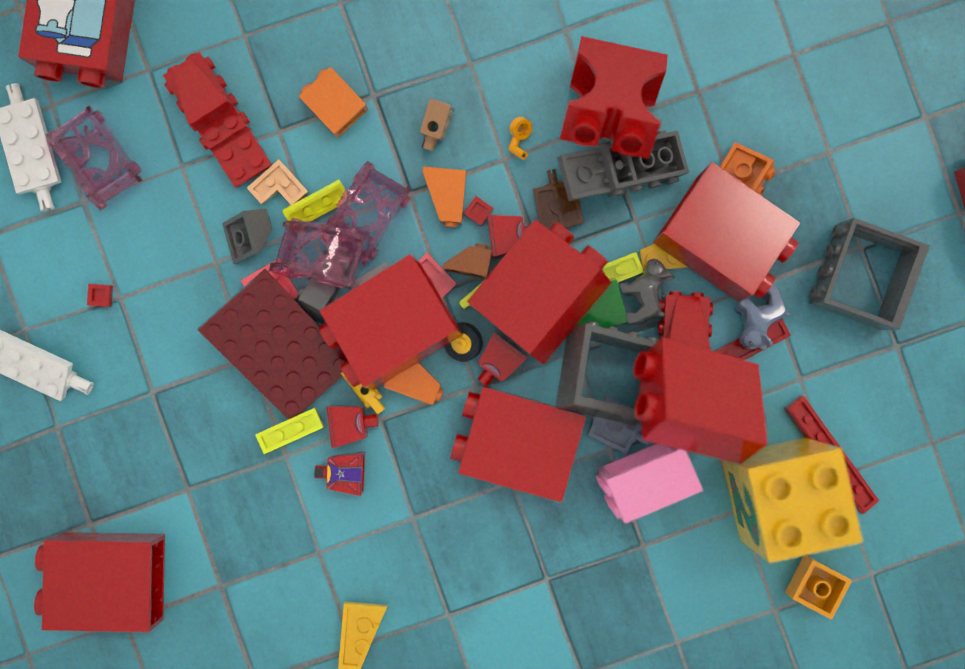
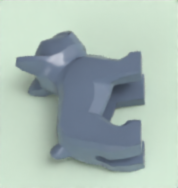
(760, 318)

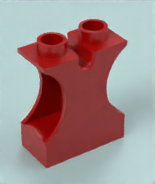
(615, 92)

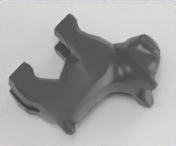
(647, 292)

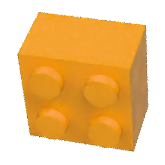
(818, 586)

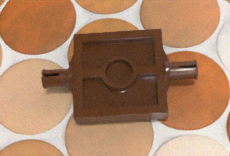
(553, 204)

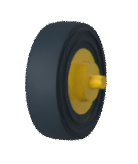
(468, 345)

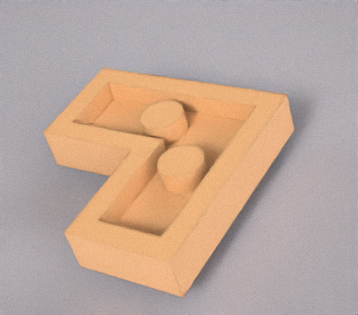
(277, 179)

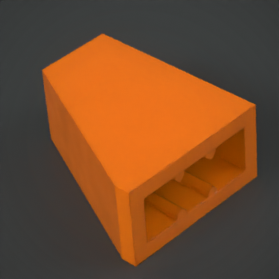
(447, 193)
(417, 384)

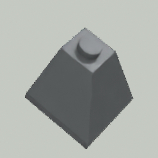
(247, 233)

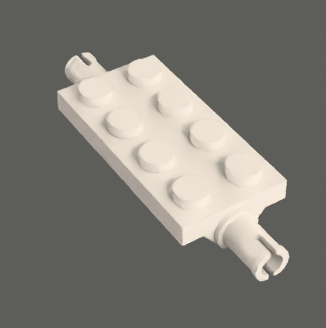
(27, 148)
(39, 368)

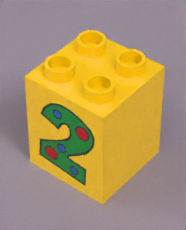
(793, 500)

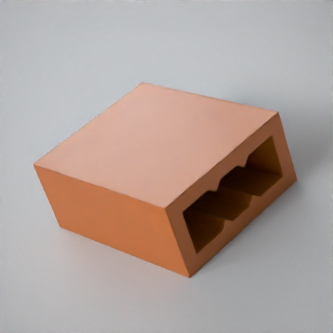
(333, 101)

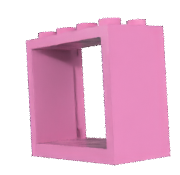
(647, 481)

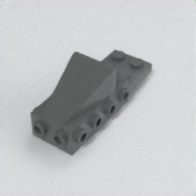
(611, 172)

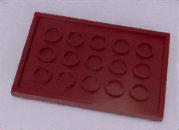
(275, 345)

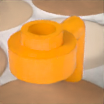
(520, 129)

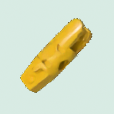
(370, 398)

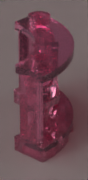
(363, 182)
(96, 191)
(334, 274)

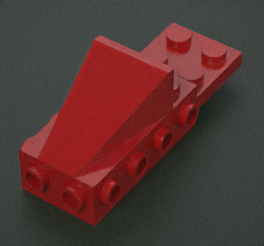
(216, 118)
(686, 318)

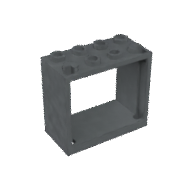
(901, 284)
(574, 368)

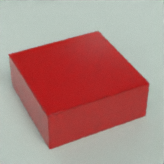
(478, 211)
(99, 295)

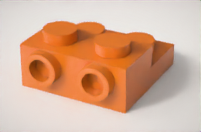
(749, 167)

